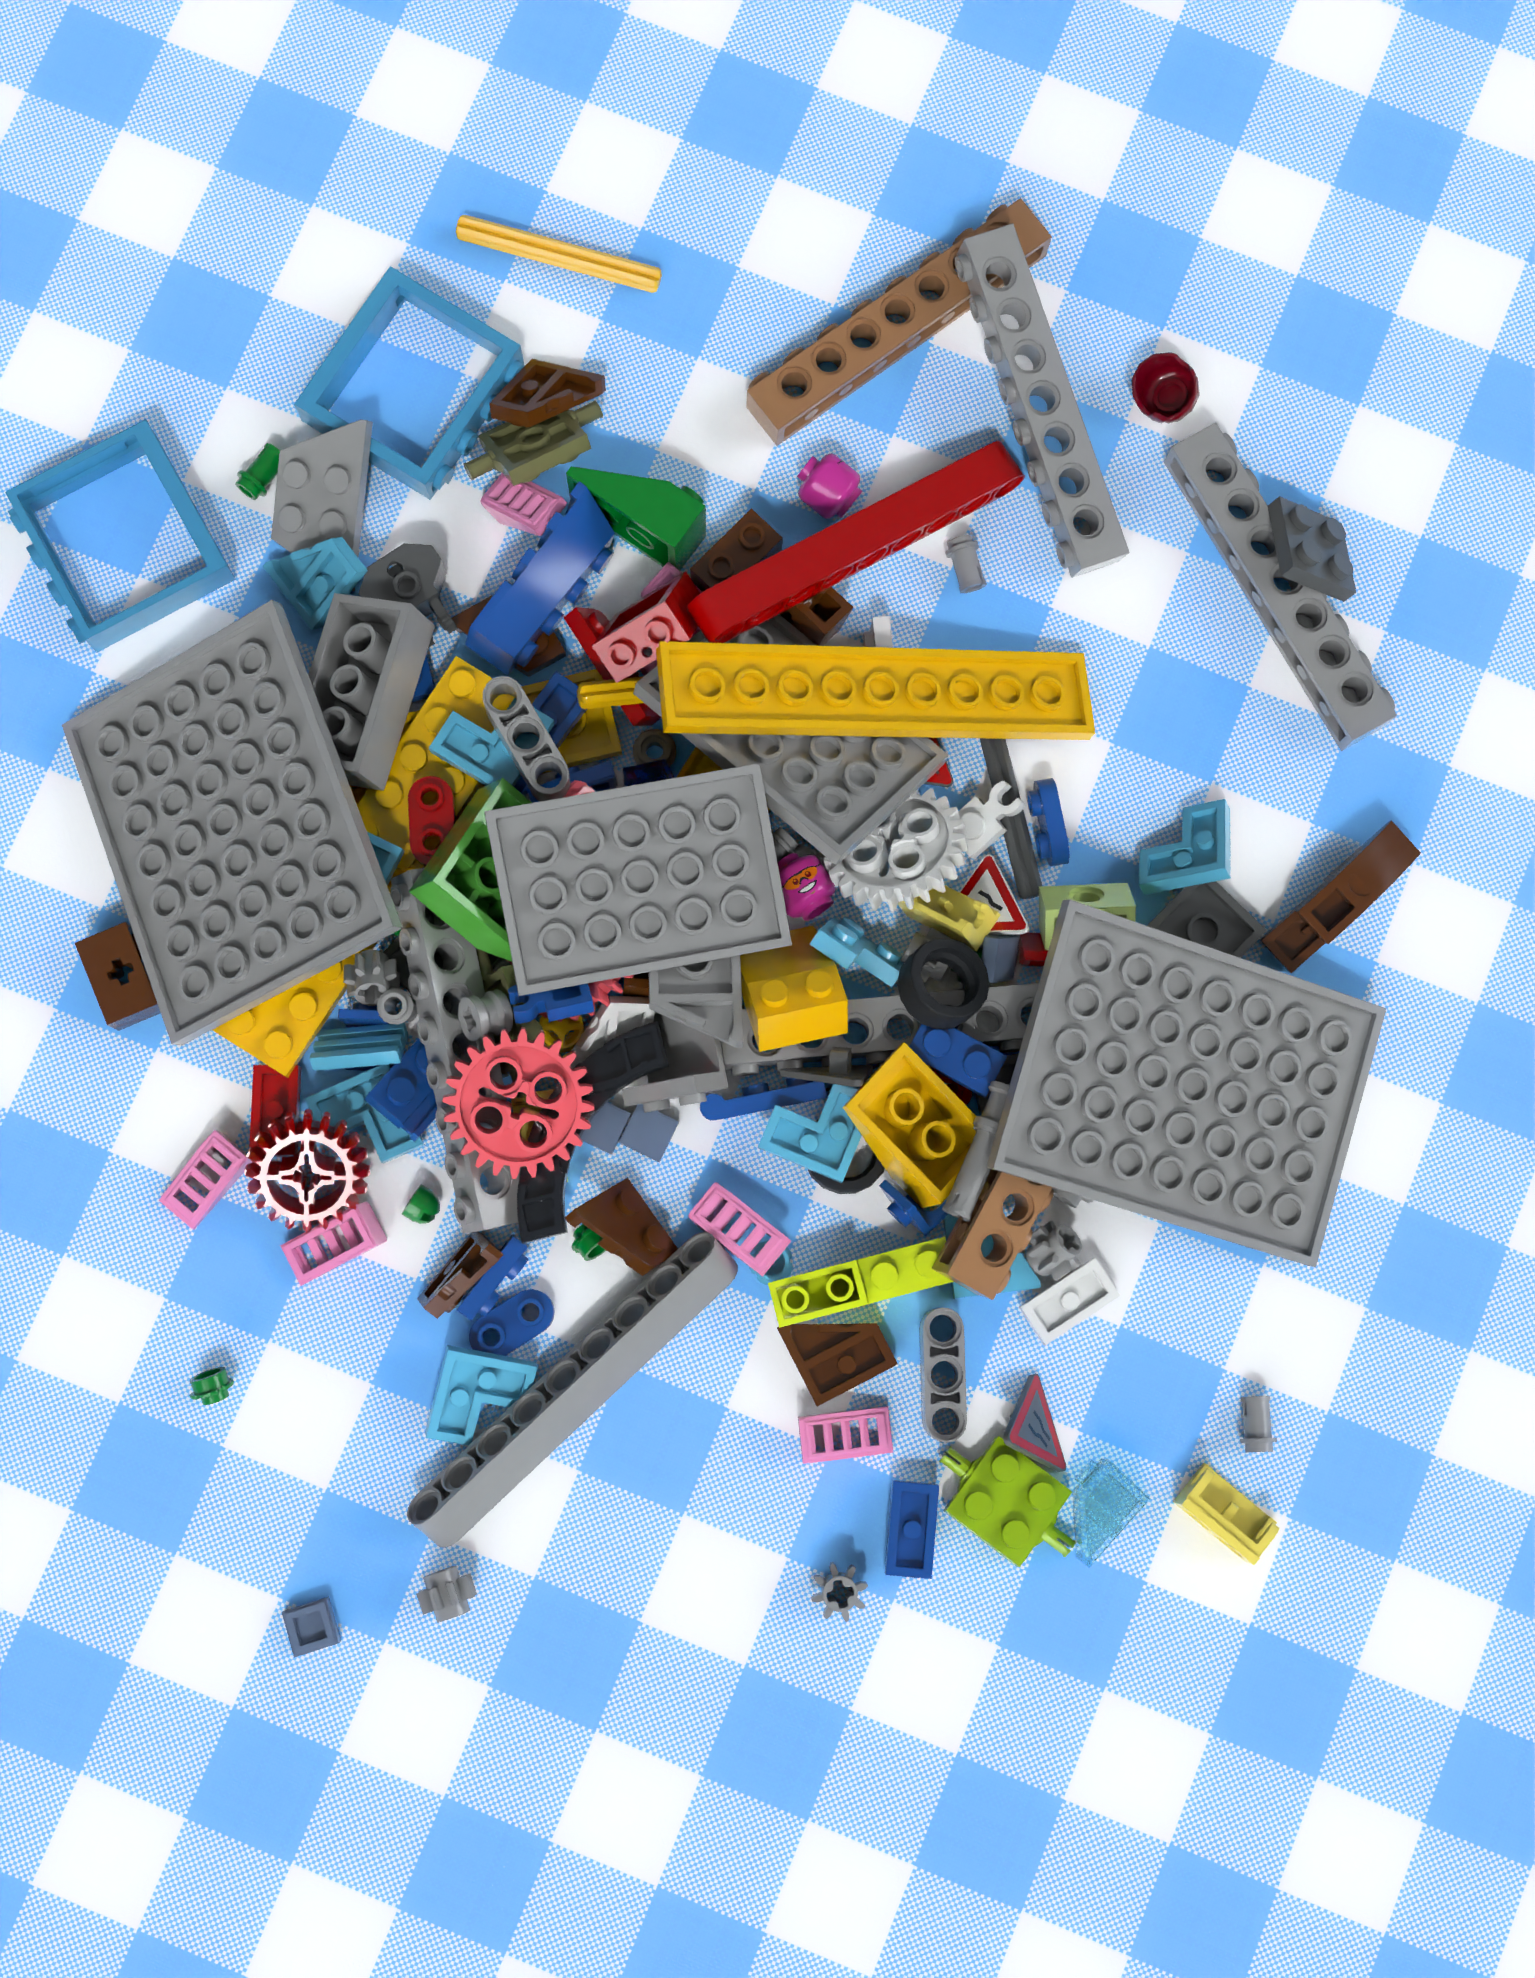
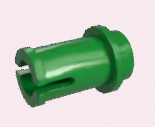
(259, 473)

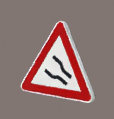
(990, 887)

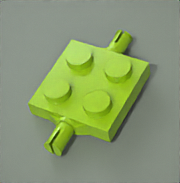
(1007, 1501)

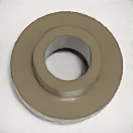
(650, 738)

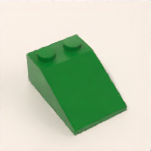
(647, 513)

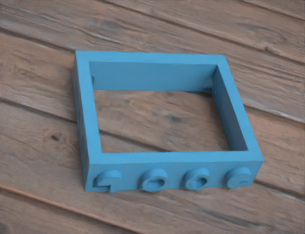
(359, 340)
(76, 474)

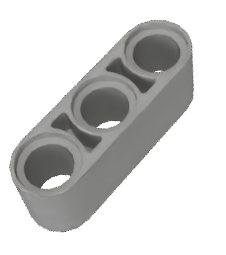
(523, 719)
(954, 1395)

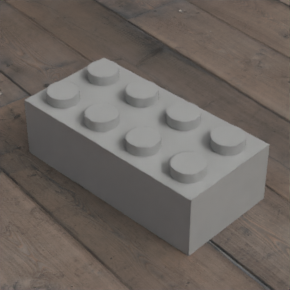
(367, 680)

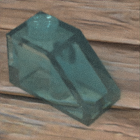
(1102, 1507)

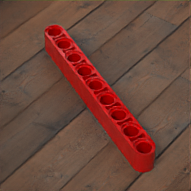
(854, 543)

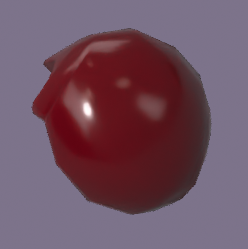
(1165, 387)

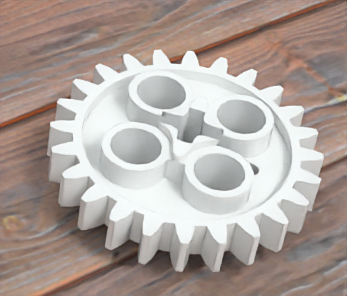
(916, 845)

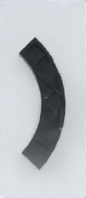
(608, 1070)

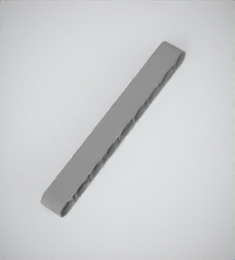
(572, 1390)

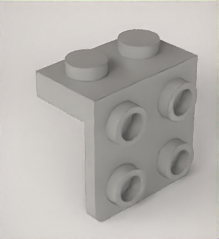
(693, 1069)

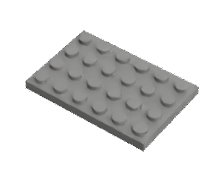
(819, 785)
(638, 878)

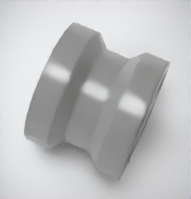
(485, 1015)

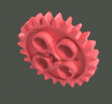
(504, 1143)

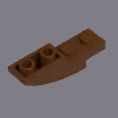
(1341, 897)

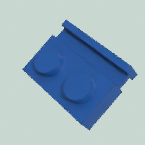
(405, 1093)

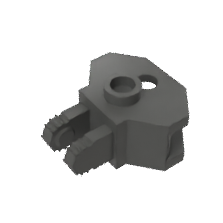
(413, 580)

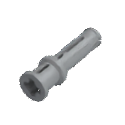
(974, 1167)

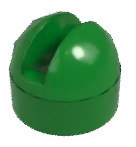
(422, 1206)

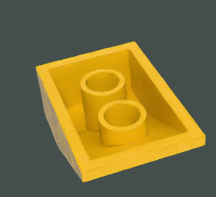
(793, 993)
(913, 1126)

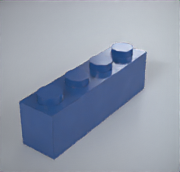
(543, 584)

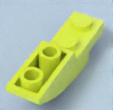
(857, 1283)

